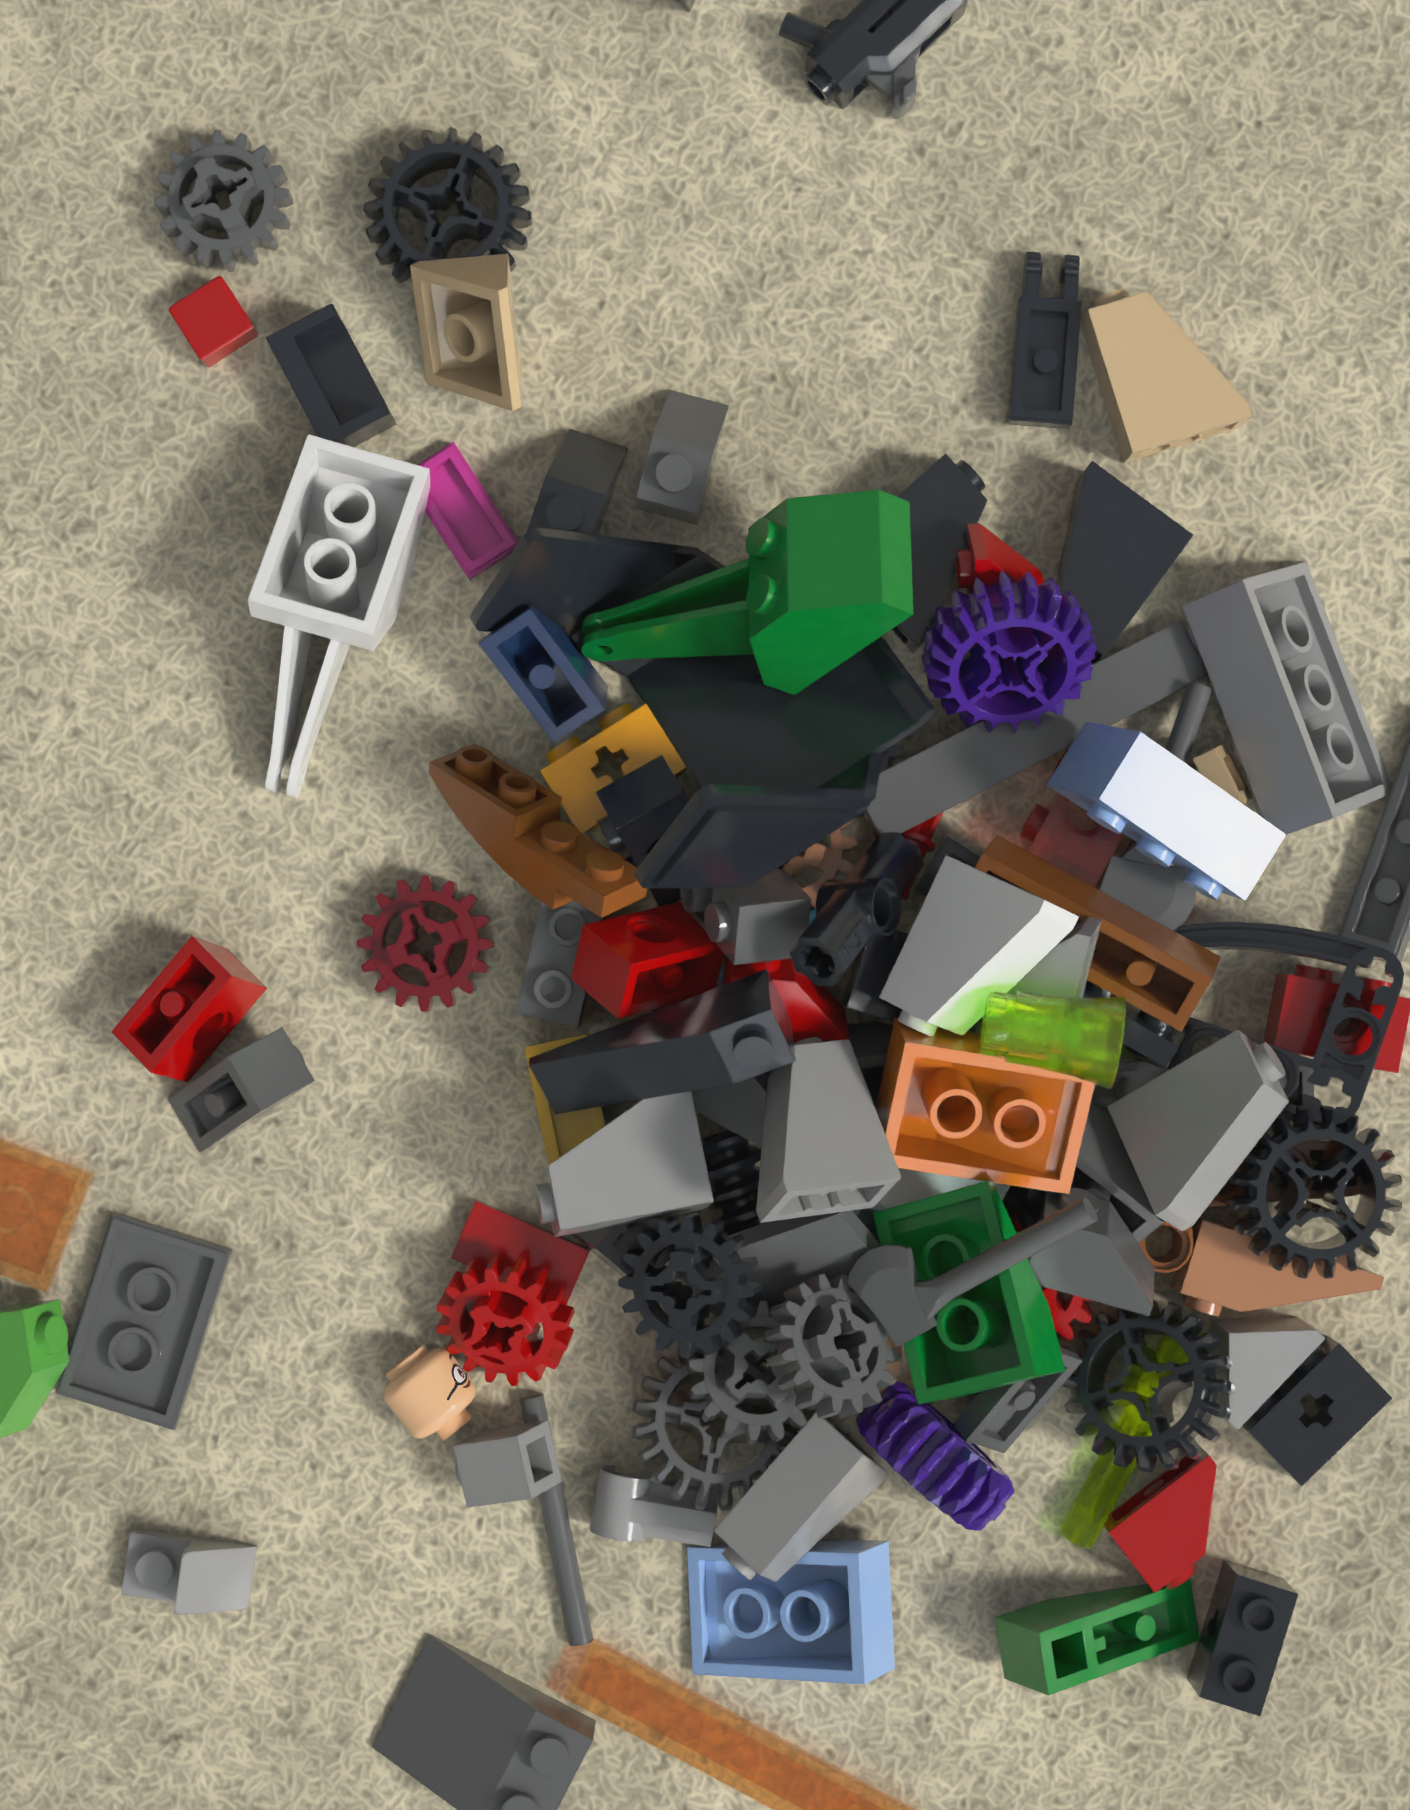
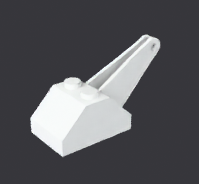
(334, 573)

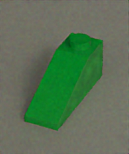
(1093, 1634)

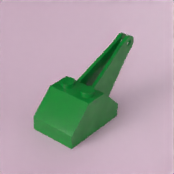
(812, 593)

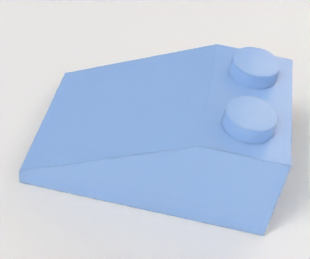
(813, 1624)

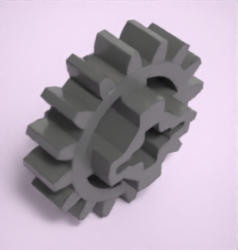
(201, 210)
(830, 1347)
(727, 1398)

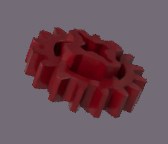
(399, 954)

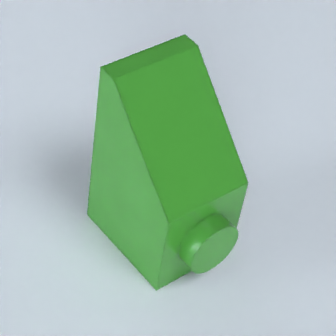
(30, 1360)

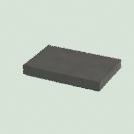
(797, 1251)
(144, 1321)

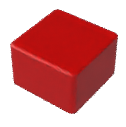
(213, 321)

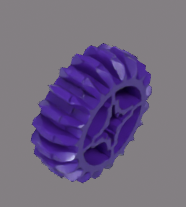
(1012, 633)
(935, 1457)

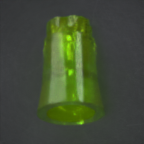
(1056, 1033)

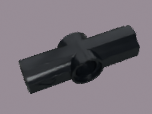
(857, 909)

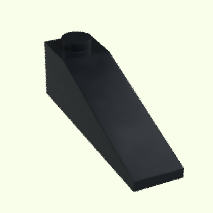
(673, 1050)

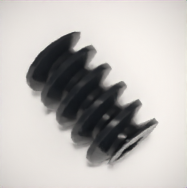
(735, 1179)

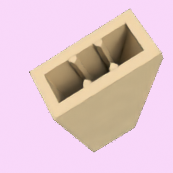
(1155, 377)

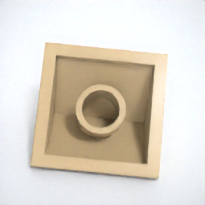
(469, 327)

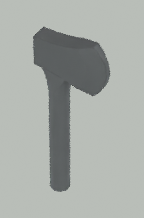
(1136, 878)
(906, 1306)

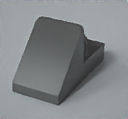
(1003, 1413)

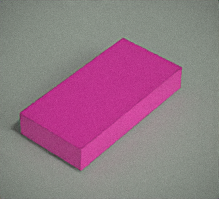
(465, 513)

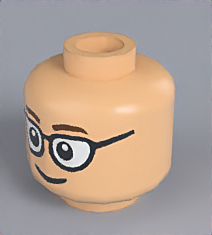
(429, 1393)

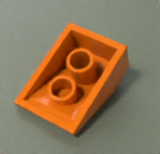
(977, 1115)

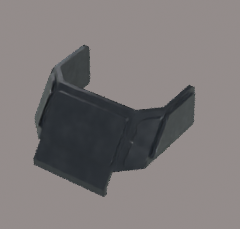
(768, 762)

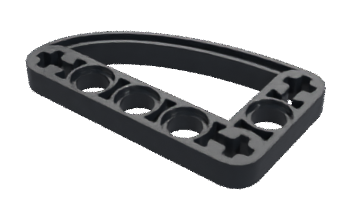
(1328, 1060)

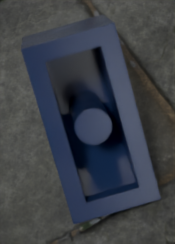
(546, 672)

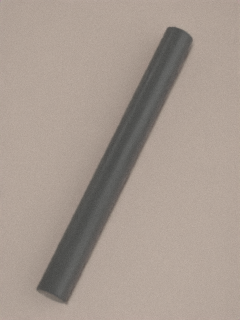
(561, 1543)

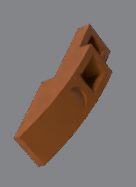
(523, 834)

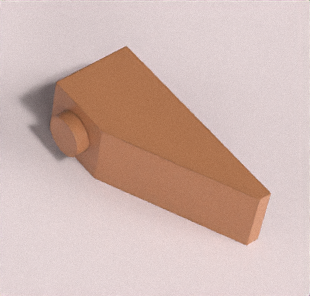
(1231, 1276)

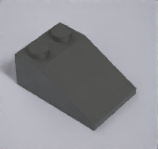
(482, 1734)

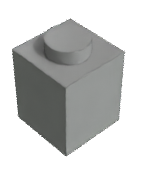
(507, 1464)

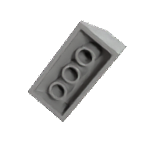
(1287, 698)

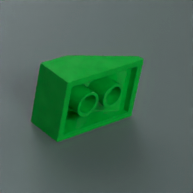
(989, 1333)

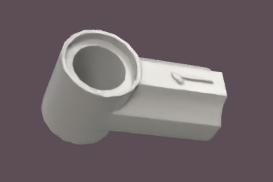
(634, 1507)

